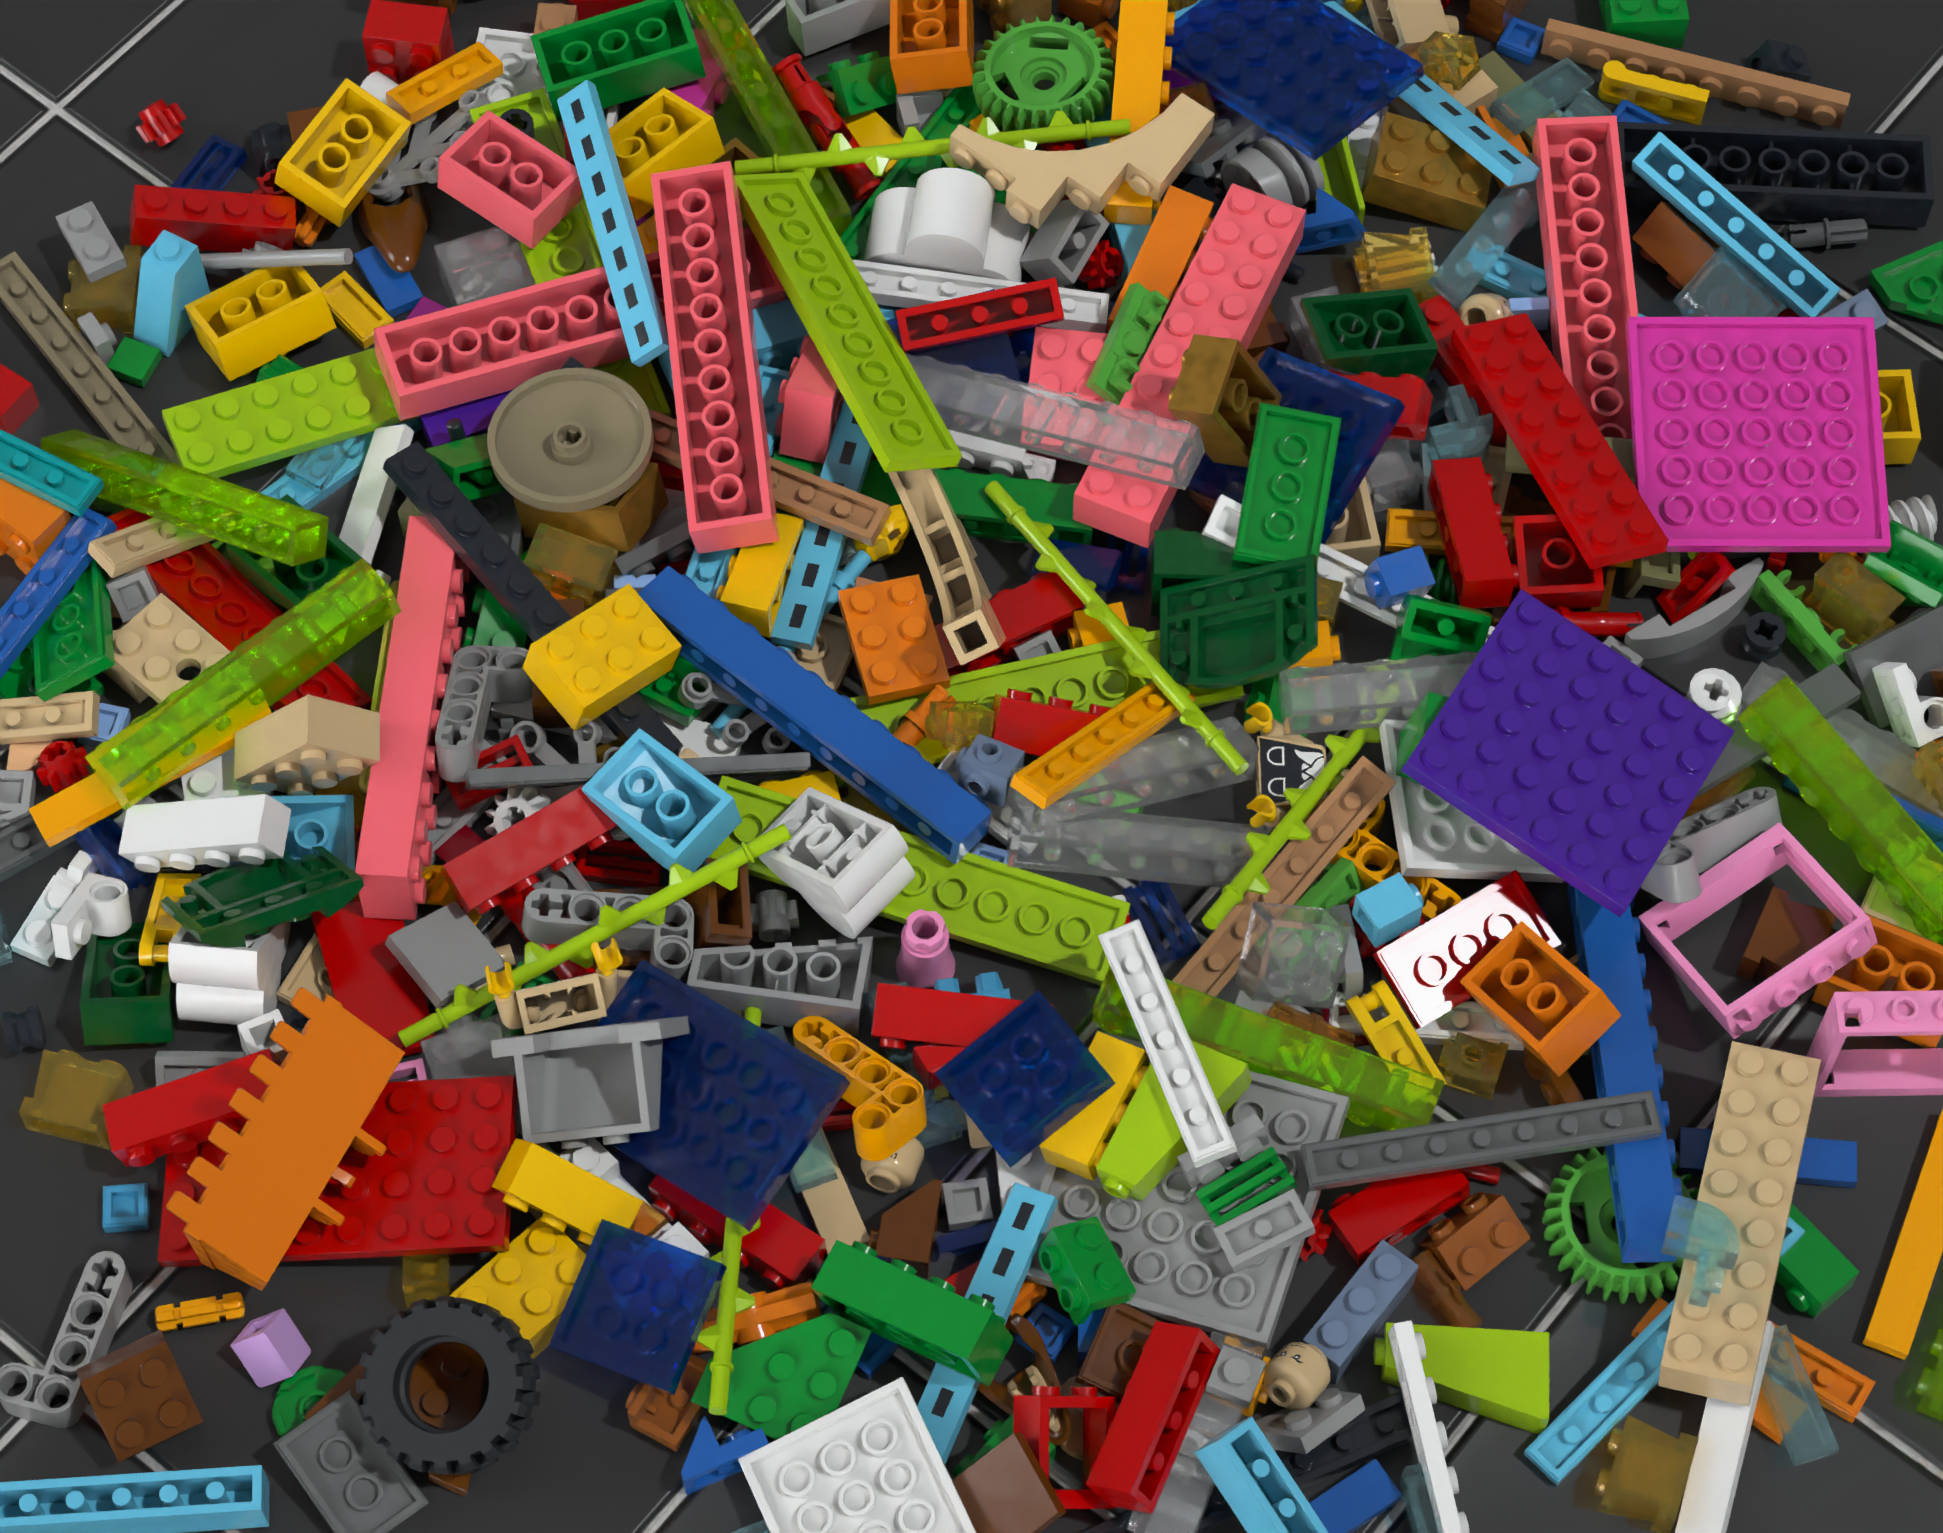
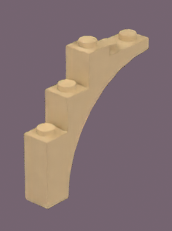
(1088, 176)
(950, 558)

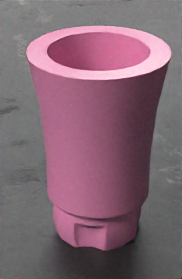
(924, 950)

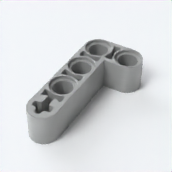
(475, 680)
(1707, 840)
(661, 940)
(72, 1339)

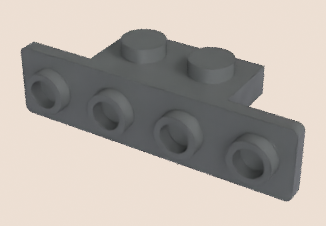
(663, 541)

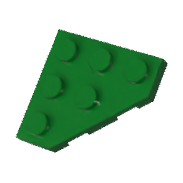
(1913, 283)
(790, 1374)

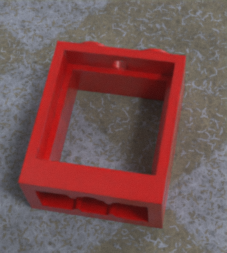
(1032, 1420)

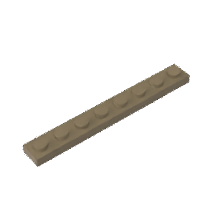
(77, 361)

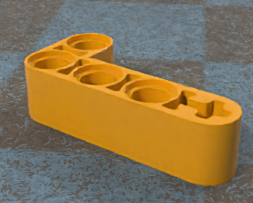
(1367, 849)
(885, 1097)

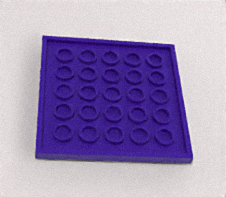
(1569, 752)

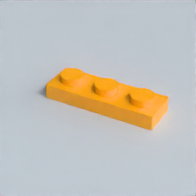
(444, 82)

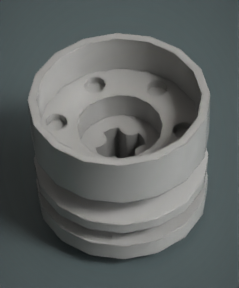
(1275, 171)

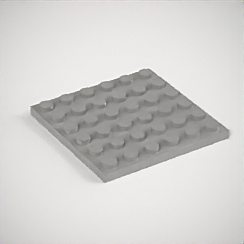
(1171, 1239)

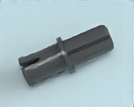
(1827, 233)

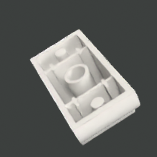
(947, 227)
(840, 860)
(227, 982)

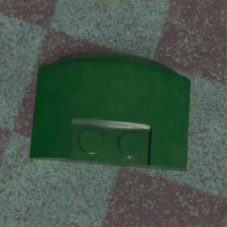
(1239, 624)
(254, 897)

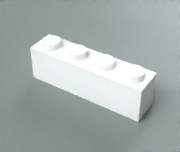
(205, 832)

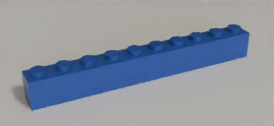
(818, 718)
(1625, 1065)

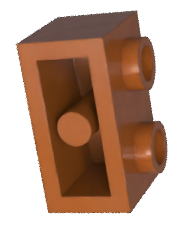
(1674, 243)

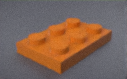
(893, 639)

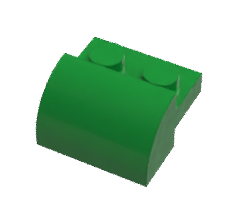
(1437, 628)

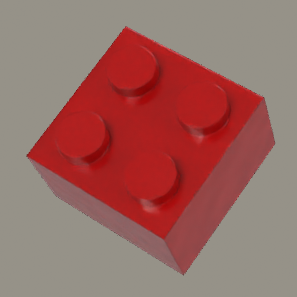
(406, 38)
(1552, 564)

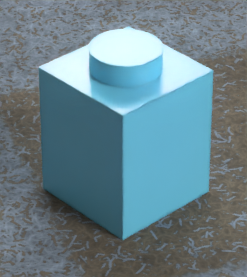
(1388, 909)

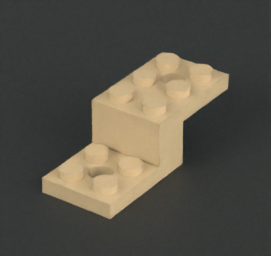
(157, 647)

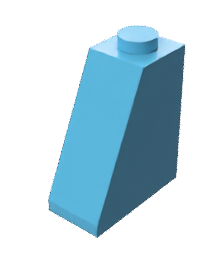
(167, 282)

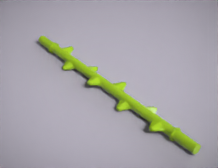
(914, 145)
(1127, 636)
(1291, 826)
(611, 921)
(730, 1302)

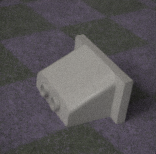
(590, 1080)

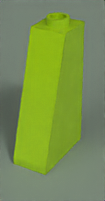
(1148, 1136)
(1482, 1371)

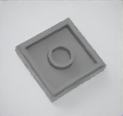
(444, 952)

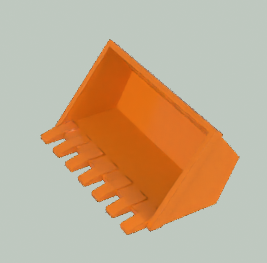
(288, 1142)

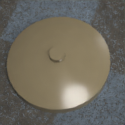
(570, 439)

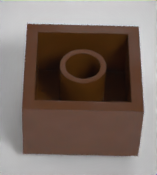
(139, 1395)

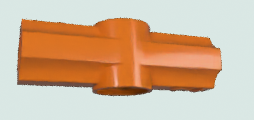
(770, 1314)

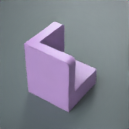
(271, 1348)

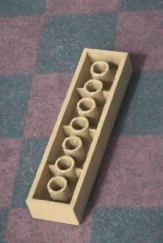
(1753, 1181)

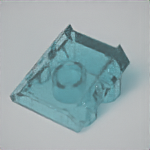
(1728, 290)

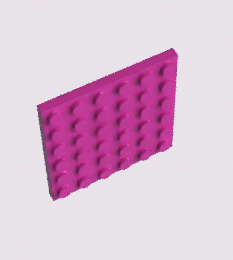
(1759, 432)

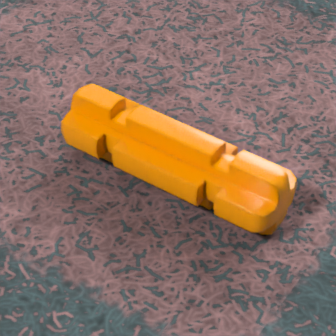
(200, 1312)

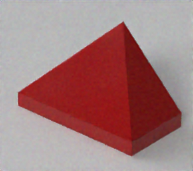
(1697, 584)

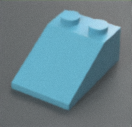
(663, 803)
(320, 822)

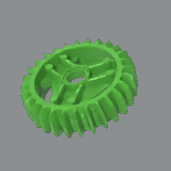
(1038, 53)
(1600, 1260)

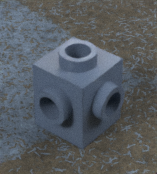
(987, 768)

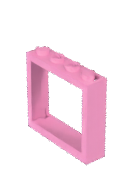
(1730, 880)
(1879, 1070)

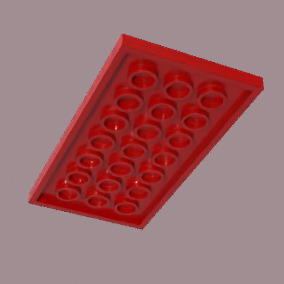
(417, 1199)

